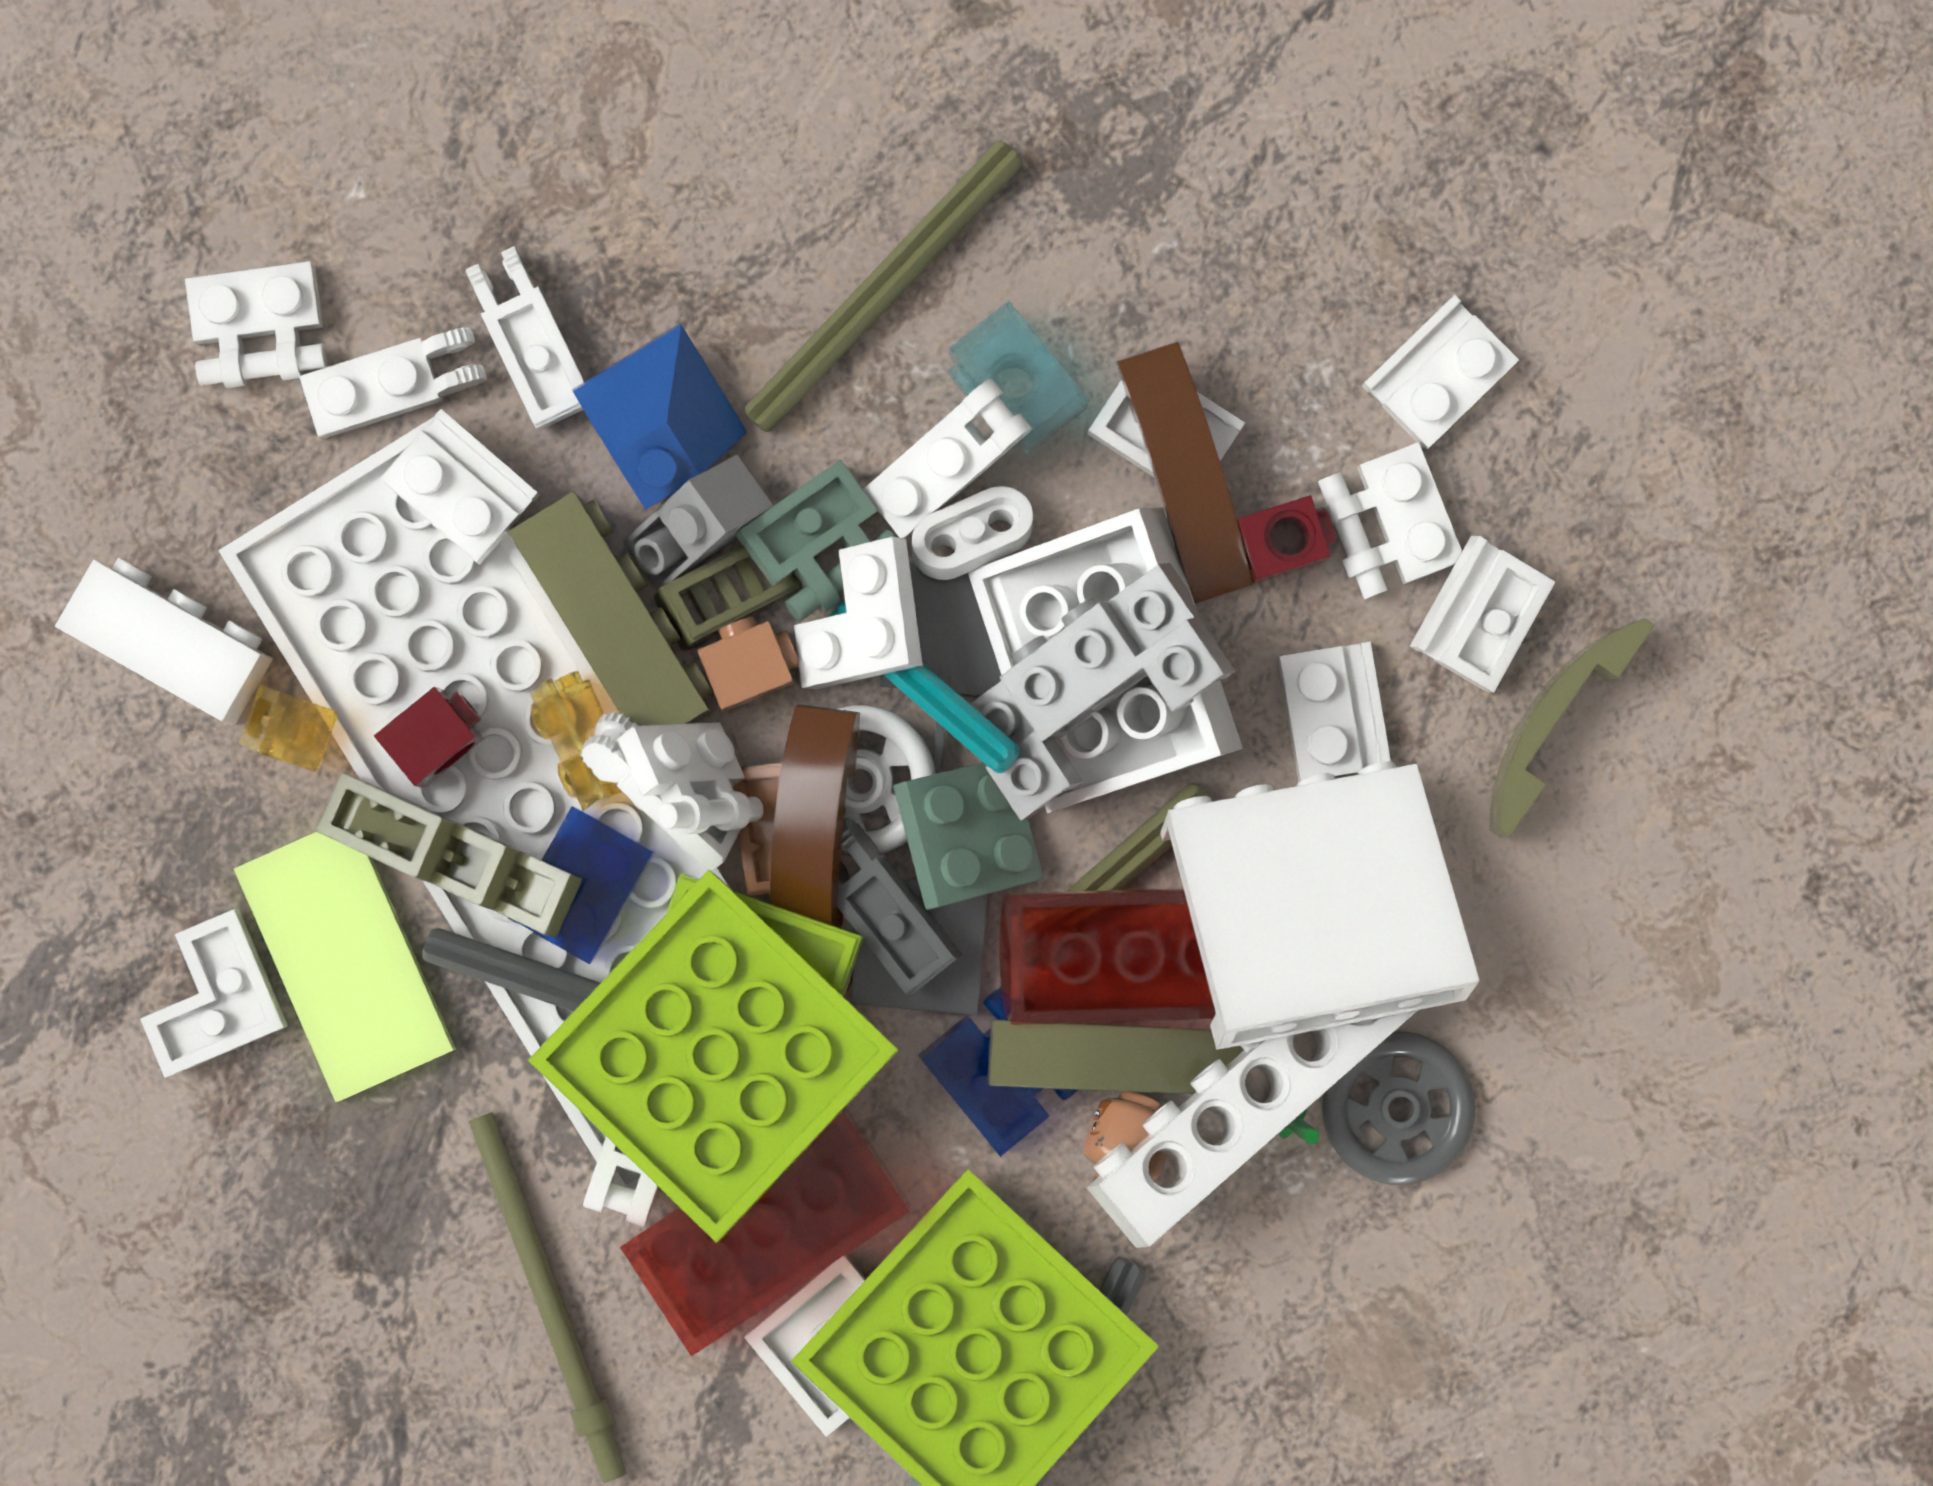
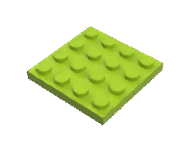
(713, 1055)
(974, 1348)

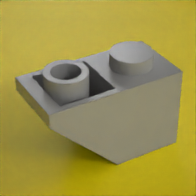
(697, 521)

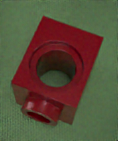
(1264, 559)
(431, 735)

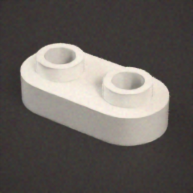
(968, 532)

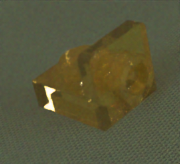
(288, 728)

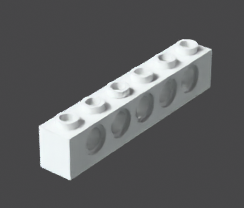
(1149, 1210)

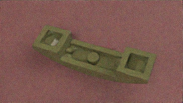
(1516, 787)

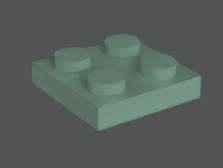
(964, 836)

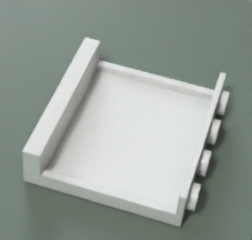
(1320, 903)

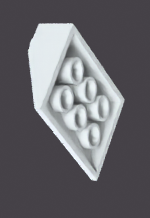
(1137, 731)

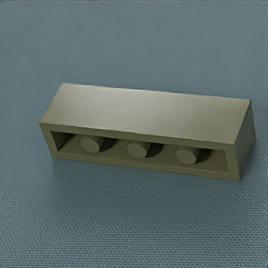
(609, 617)

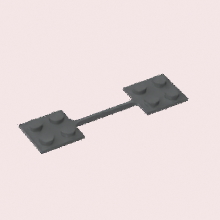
(960, 654)

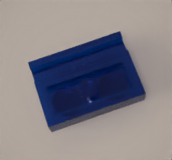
(610, 872)

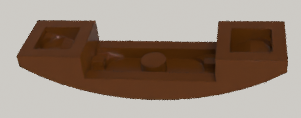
(1186, 471)
(811, 811)

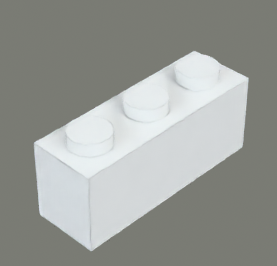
(165, 639)

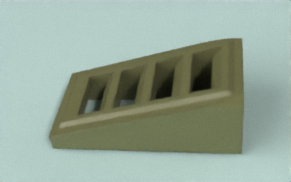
(692, 583)

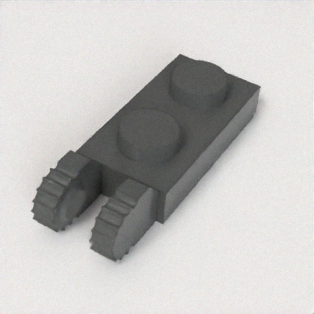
(891, 915)

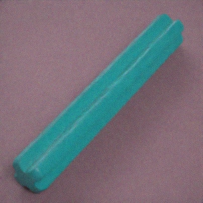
(953, 713)

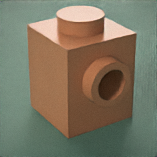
(748, 663)

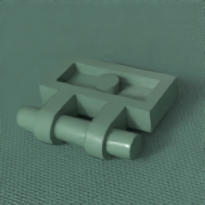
(804, 526)

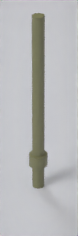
(591, 1415)

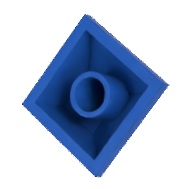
(661, 415)

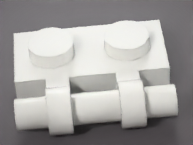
(252, 305)
(1408, 513)
(685, 761)

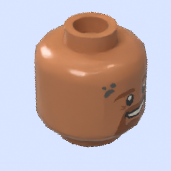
(1120, 1122)

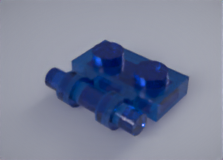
(961, 1066)

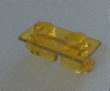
(565, 720)

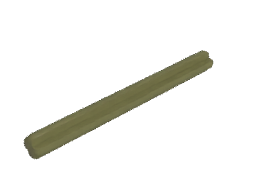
(883, 286)

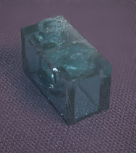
(1009, 342)

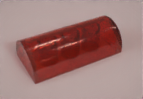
(1101, 958)

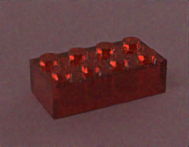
(803, 1223)

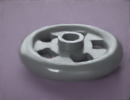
(1447, 1134)

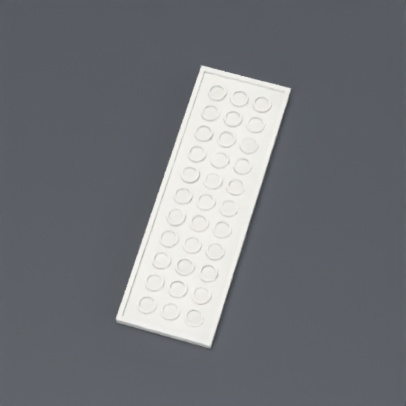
(381, 612)

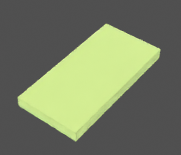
(344, 962)

